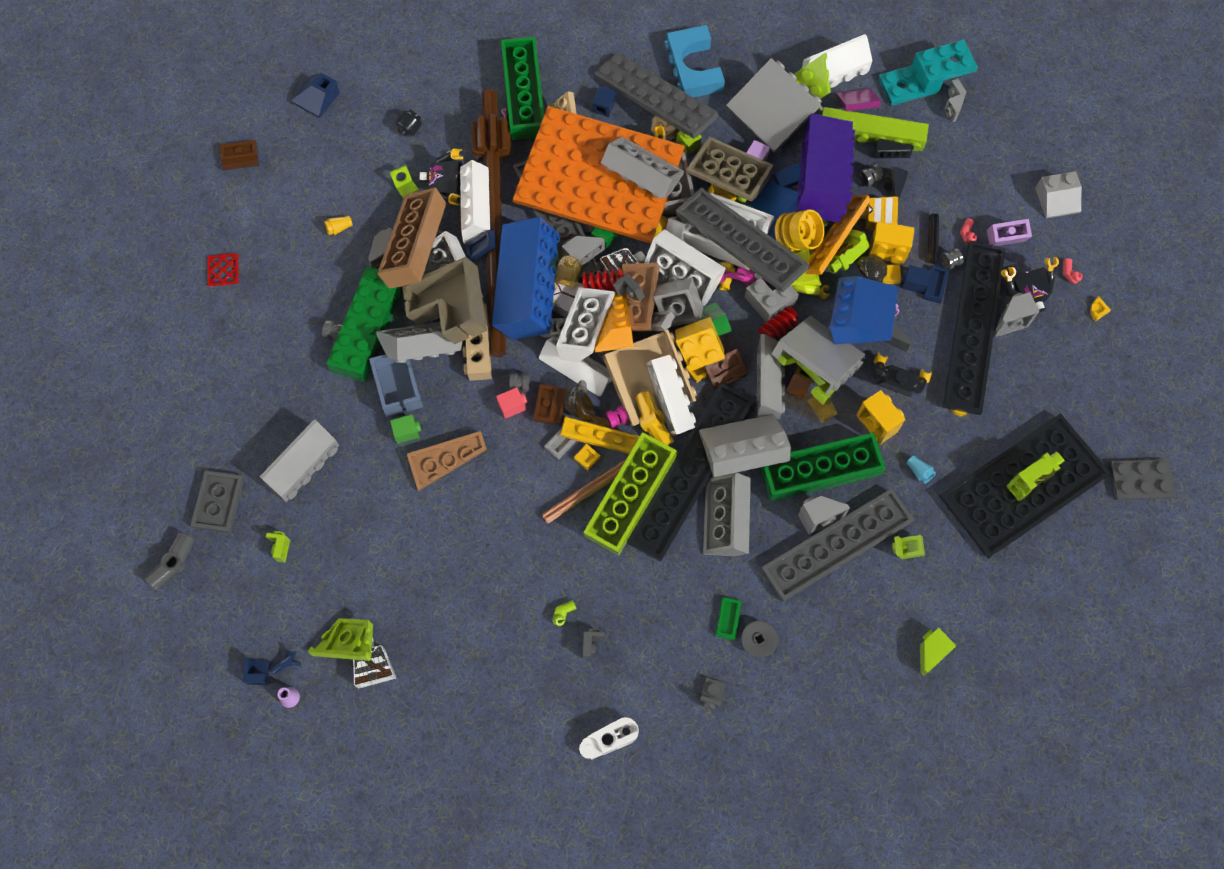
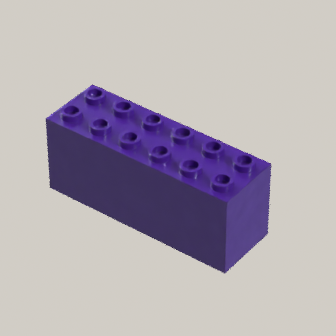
(826, 167)

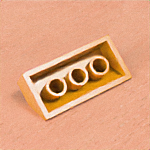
(617, 328)

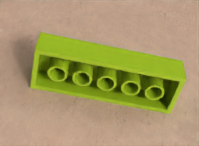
(630, 493)

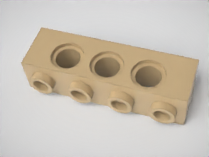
(482, 369)

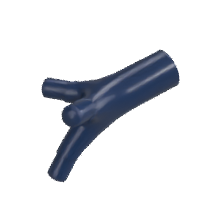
(285, 662)

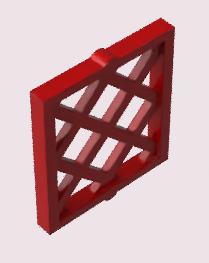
(223, 258)

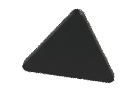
(897, 180)

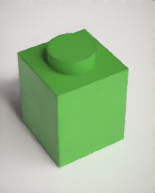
(405, 429)

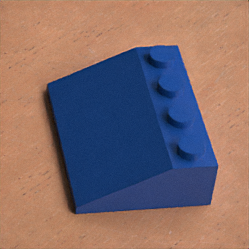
(775, 201)
(863, 311)

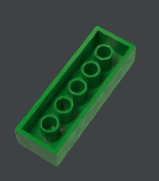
(522, 87)
(358, 339)
(824, 467)

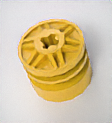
(800, 230)

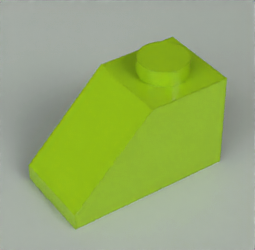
(934, 649)

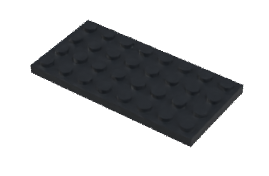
(991, 510)

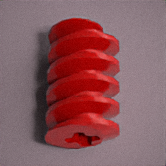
(600, 281)
(780, 323)

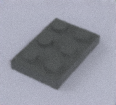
(1142, 479)
(217, 501)

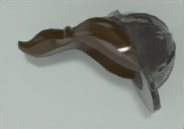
(872, 267)
(580, 405)

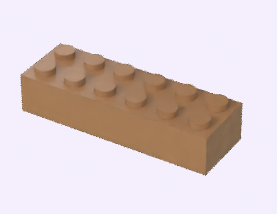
(412, 238)

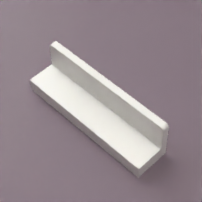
(589, 370)

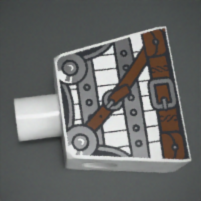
(623, 256)
(373, 671)

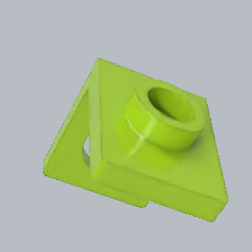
(405, 186)

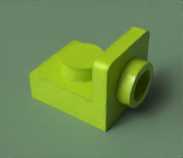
(280, 548)

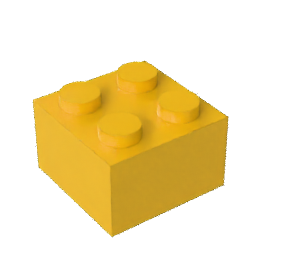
(891, 242)
(699, 344)
(881, 416)

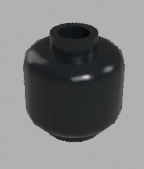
(408, 123)

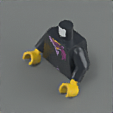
(445, 176)
(1037, 282)
(898, 378)

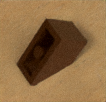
(799, 383)

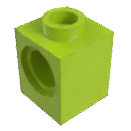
(690, 144)

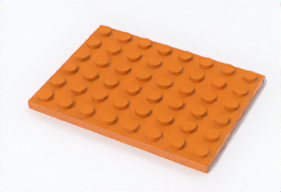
(570, 182)

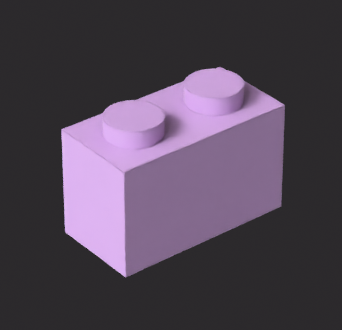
(1009, 232)

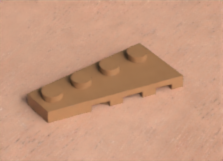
(646, 277)
(440, 459)

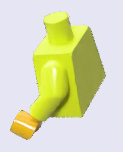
(809, 282)

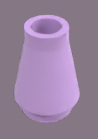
(292, 698)

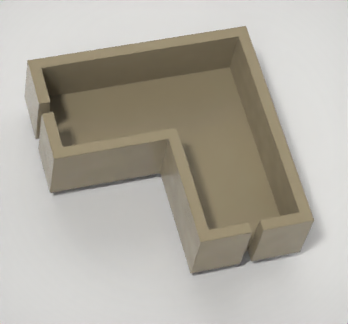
(453, 296)

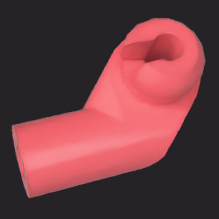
(966, 232)
(1068, 273)

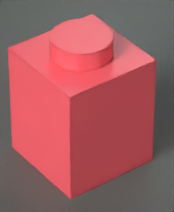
(511, 402)

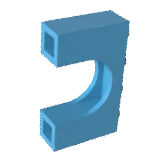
(690, 81)

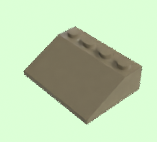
(730, 169)

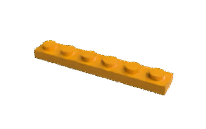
(837, 235)

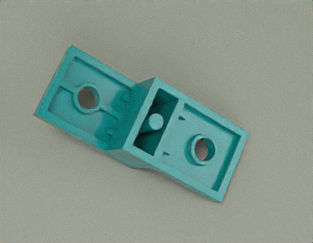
(928, 72)

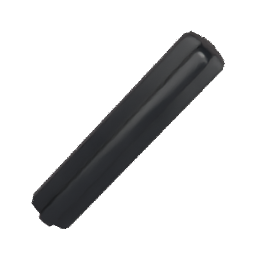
(933, 238)

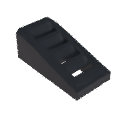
(892, 149)

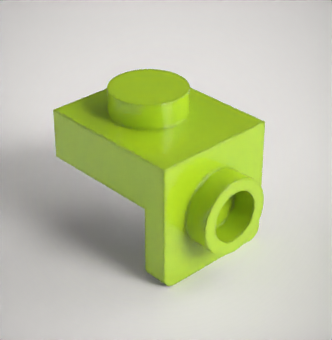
(908, 546)

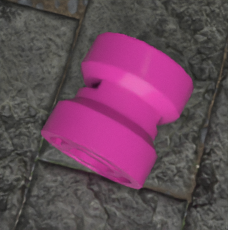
(617, 417)

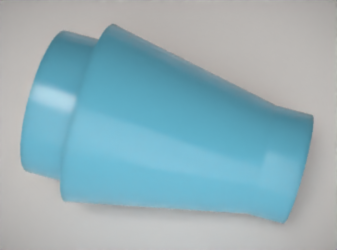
(921, 470)

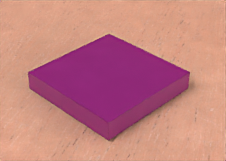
(858, 99)

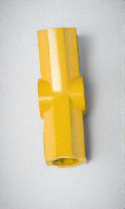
(652, 418)

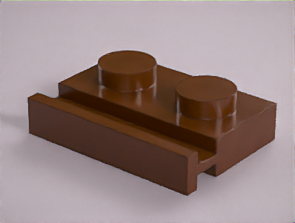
(239, 155)
(725, 370)
(550, 404)

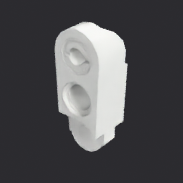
(593, 747)

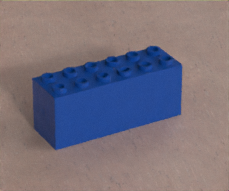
(526, 279)

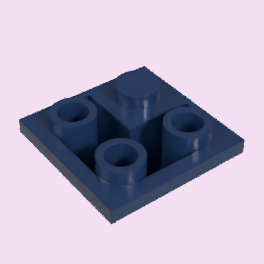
(317, 94)

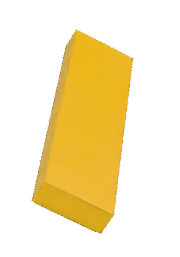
(598, 435)

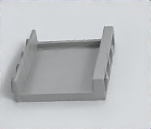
(774, 105)
(814, 347)

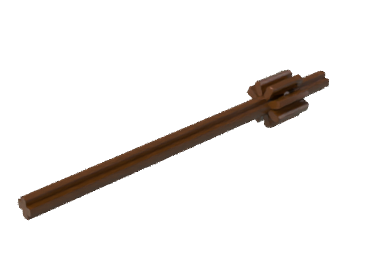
(492, 144)

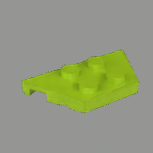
(815, 76)
(346, 640)

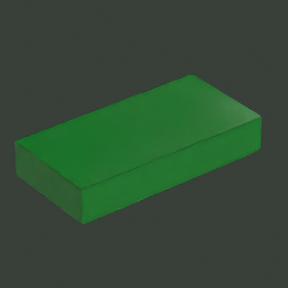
(728, 618)

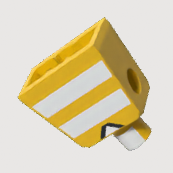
(882, 210)

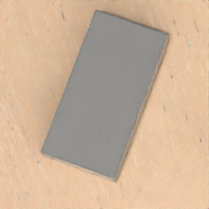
(558, 445)

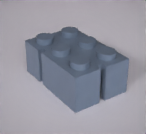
(395, 385)

